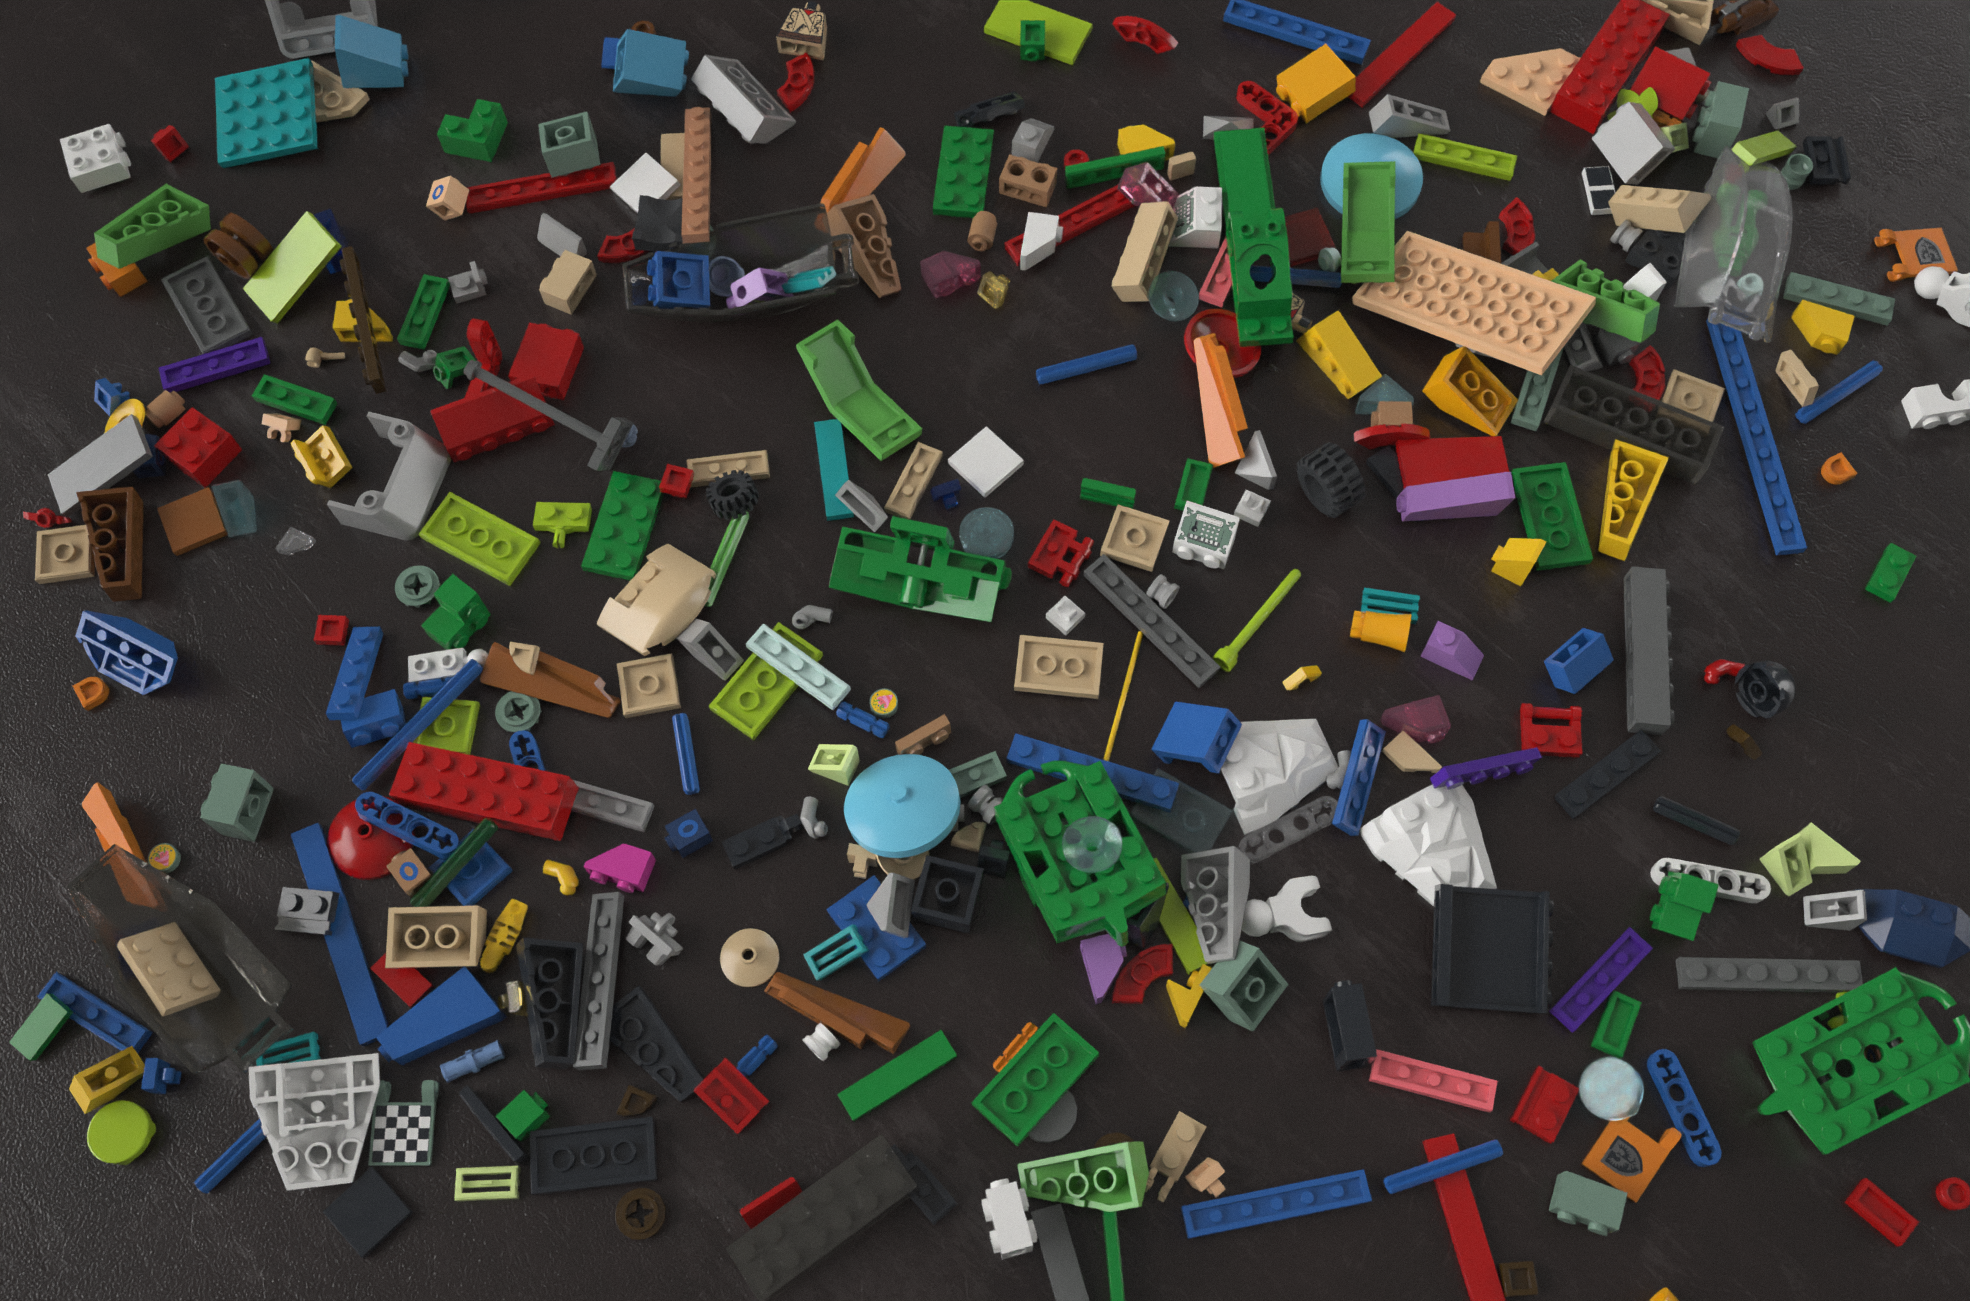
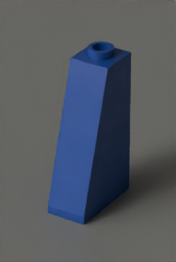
(442, 1017)

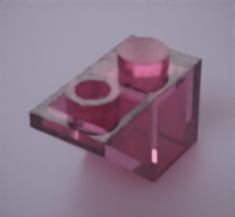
(948, 272)

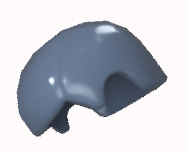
(722, 274)

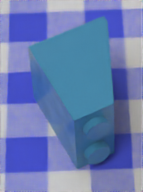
(369, 55)
(650, 64)

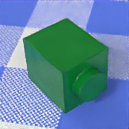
(524, 1115)

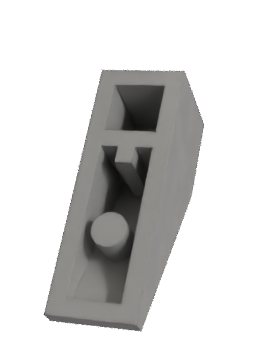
(1405, 118)

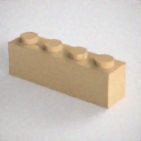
(1144, 251)

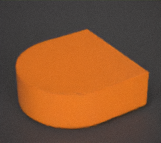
(1837, 470)
(91, 692)

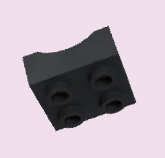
(658, 224)
(1662, 250)

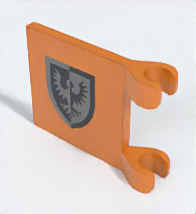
(1917, 251)
(1628, 1156)

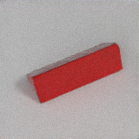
(770, 1202)

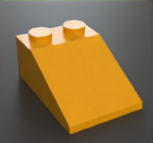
(1470, 392)

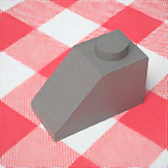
(1031, 139)
(710, 648)

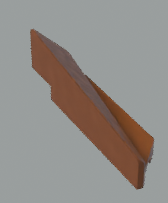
(552, 682)
(838, 1014)

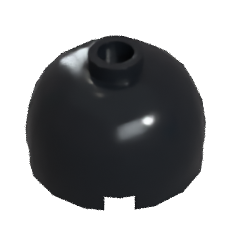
(1765, 688)

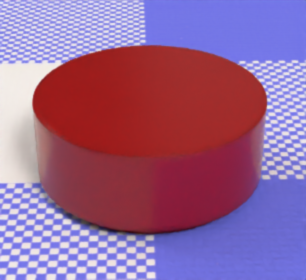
(1075, 157)
(1953, 1193)

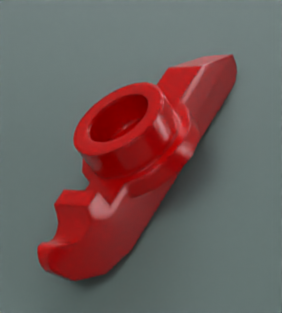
(46, 517)

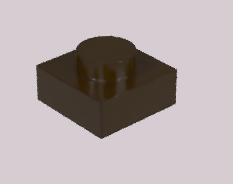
(1518, 1279)

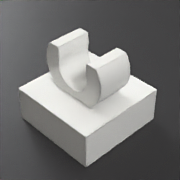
(1252, 508)
(1065, 615)

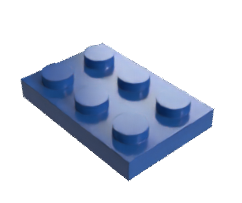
(885, 949)

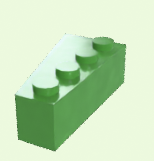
(152, 226)
(1616, 308)

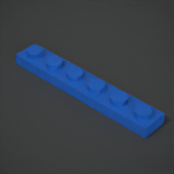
(1296, 30)
(1128, 782)
(1276, 1204)

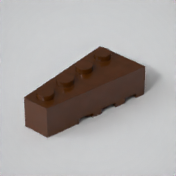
(116, 538)

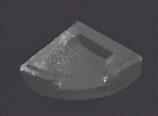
(294, 541)

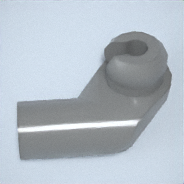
(418, 364)
(810, 614)
(1336, 780)
(809, 820)

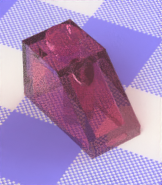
(1146, 185)
(1419, 719)

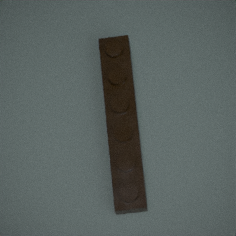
(364, 328)

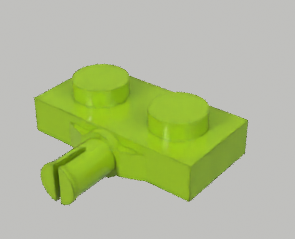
(562, 519)

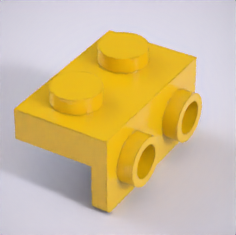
(322, 457)

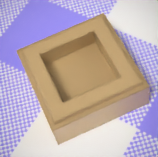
(1181, 165)

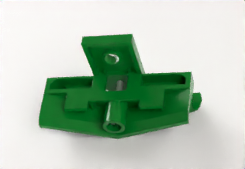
(953, 585)

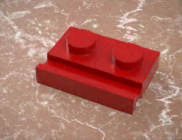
(731, 1095)
(1544, 1104)

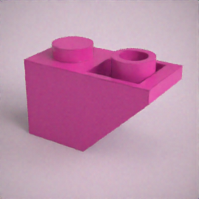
(622, 865)

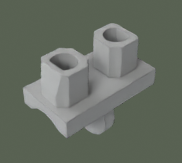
(658, 934)

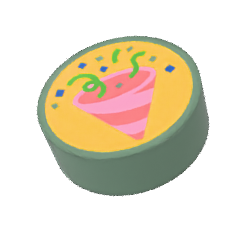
(883, 703)
(164, 857)

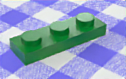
(423, 312)
(294, 399)

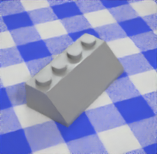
(741, 99)

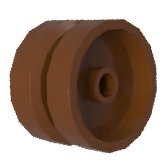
(238, 245)

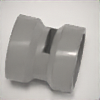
(984, 802)

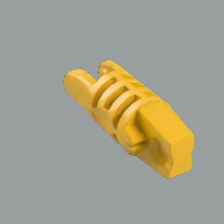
(503, 935)

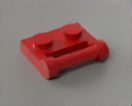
(1551, 739)

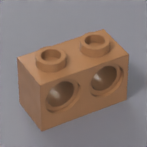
(1027, 185)

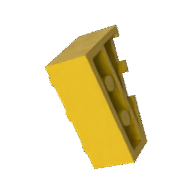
(1340, 355)

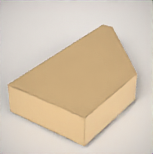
(1409, 755)

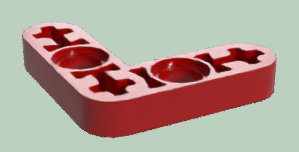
(1272, 118)
(486, 351)

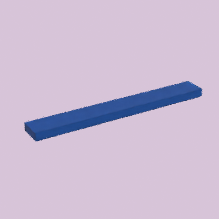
(344, 943)

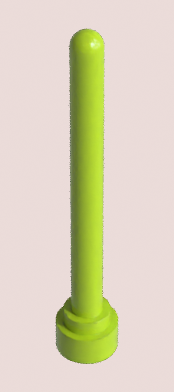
(1227, 656)

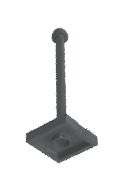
(608, 443)

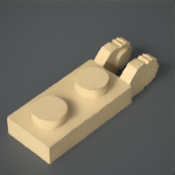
(1175, 1152)

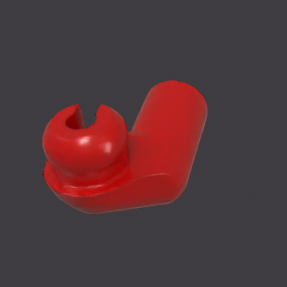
(1720, 668)

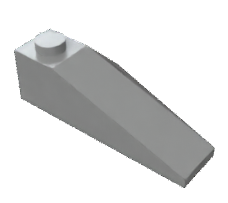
(1217, 895)

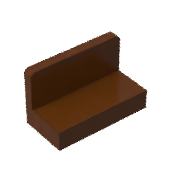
(1484, 244)

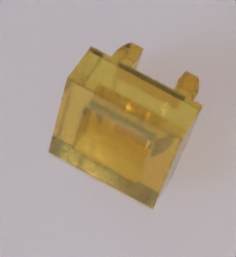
(993, 289)
(514, 999)

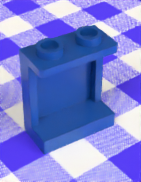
(1197, 735)

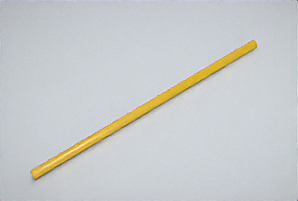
(1123, 696)

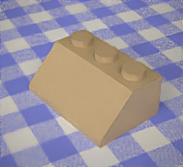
(1657, 207)
(435, 936)

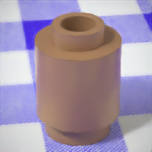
(982, 231)
(164, 408)

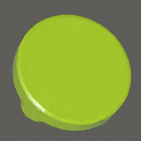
(120, 1132)

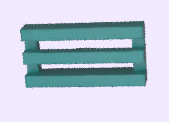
(809, 280)
(1390, 596)
(857, 940)
(313, 1049)

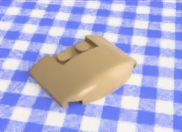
(658, 600)

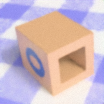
(447, 198)

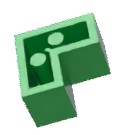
(474, 136)
(458, 616)
(1682, 904)

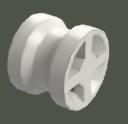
(821, 1042)

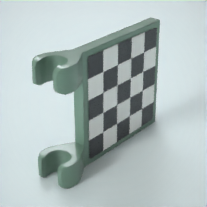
(403, 1130)

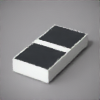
(1598, 188)

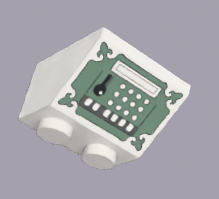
(1198, 218)
(1205, 535)

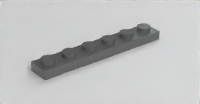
(1151, 621)
(1768, 974)
(599, 981)

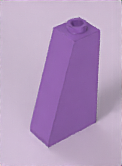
(1457, 498)

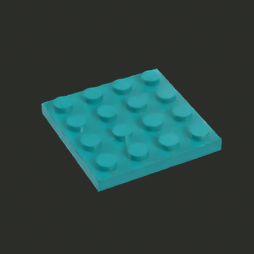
(265, 113)

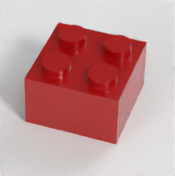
(198, 447)

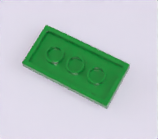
(963, 171)
(1552, 515)
(623, 526)
(1035, 1079)

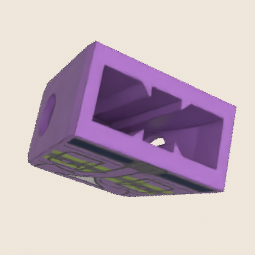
(758, 287)

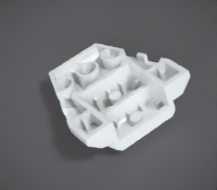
(1275, 768)
(1432, 841)
(316, 1116)

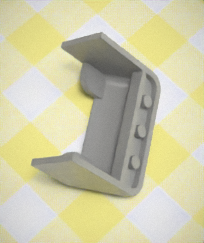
(315, 35)
(411, 487)

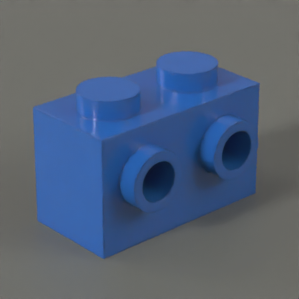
(1578, 660)
(379, 718)

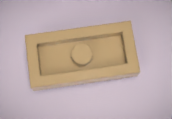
(1797, 378)

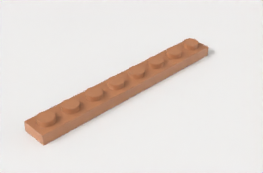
(696, 176)

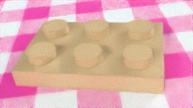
(1058, 666)
(168, 968)

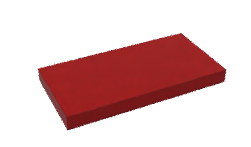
(1449, 458)

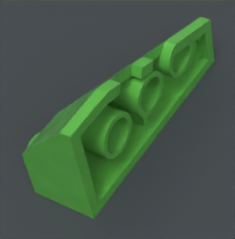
(1096, 1178)

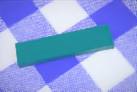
(832, 467)

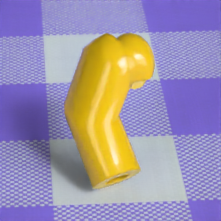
(565, 874)

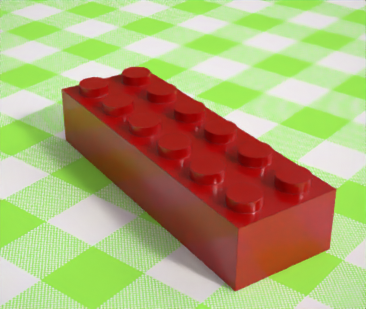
(1609, 63)
(483, 788)

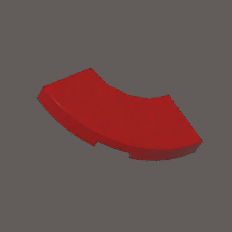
(1145, 32)
(1776, 59)
(799, 82)
(1518, 225)
(619, 249)
(1649, 373)
(1388, 435)
(1141, 972)

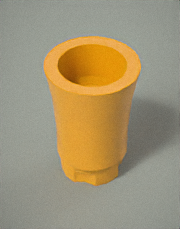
(1382, 628)

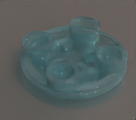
(987, 532)
(1611, 1089)

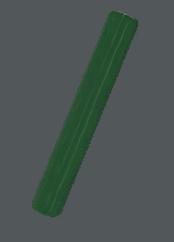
(454, 863)

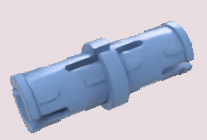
(472, 1061)

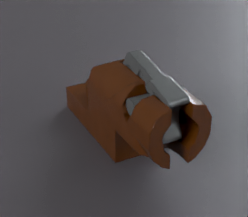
(1742, 15)

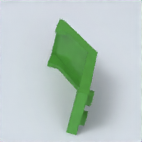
(1368, 222)
(853, 394)

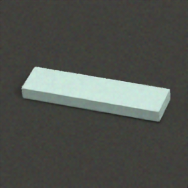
(798, 667)

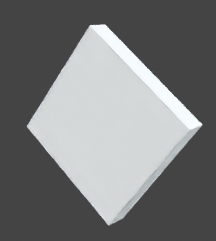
(644, 178)
(985, 462)

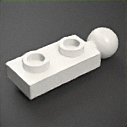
(441, 663)

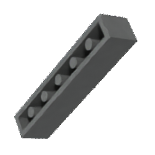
(1647, 651)

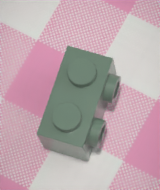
(1587, 1202)

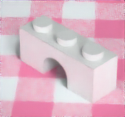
(1929, 407)

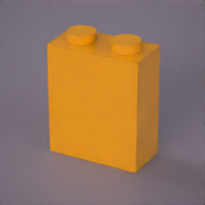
(1315, 83)

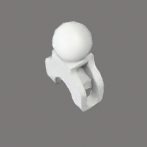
(1951, 291)
(1285, 914)

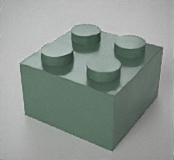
(1720, 119)
(569, 144)
(236, 802)
(1244, 986)

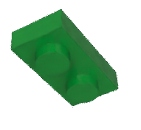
(1890, 572)

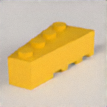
(1629, 490)

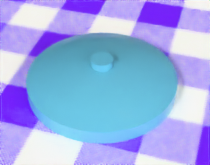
(1373, 148)
(902, 806)

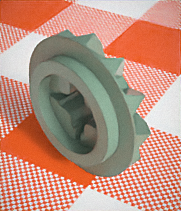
(409, 578)
(505, 710)

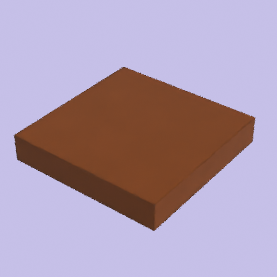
(192, 521)

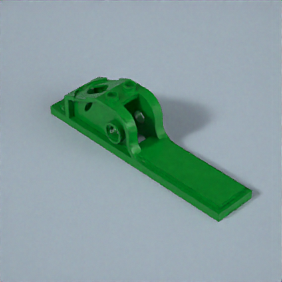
(1252, 230)

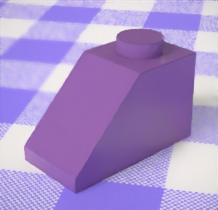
(1452, 651)
(1102, 962)

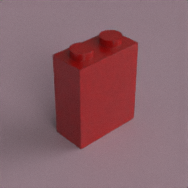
(1674, 83)
(550, 356)

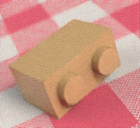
(567, 282)

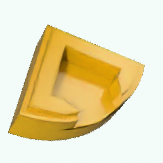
(1300, 675)

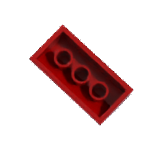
(489, 420)

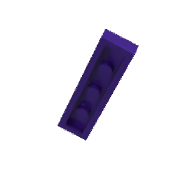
(214, 365)
(1478, 770)
(1600, 979)

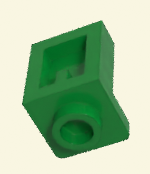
(1032, 40)
(451, 365)

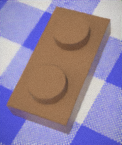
(933, 732)

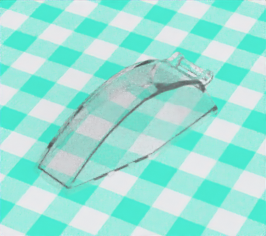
(1738, 247)

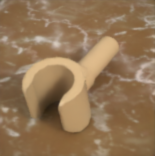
(315, 356)

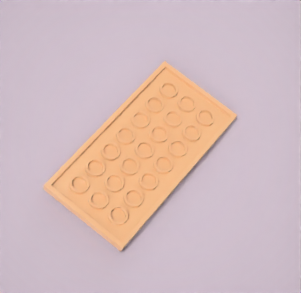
(1477, 303)

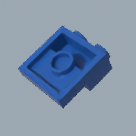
(679, 280)

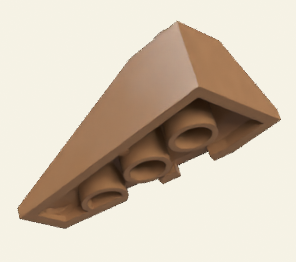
(871, 245)

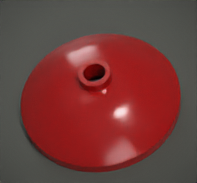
(1224, 325)
(368, 854)

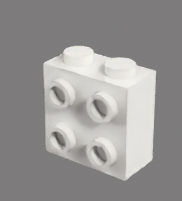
(96, 158)
(1006, 1208)

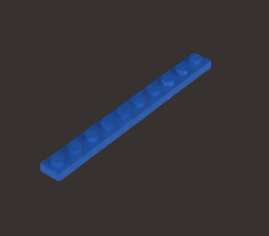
(1757, 440)

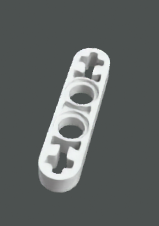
(1712, 873)

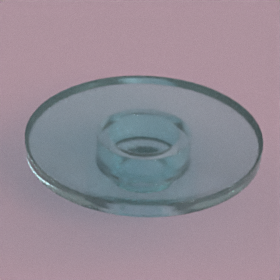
(1180, 289)
(1092, 832)

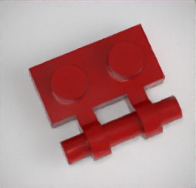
(1053, 549)

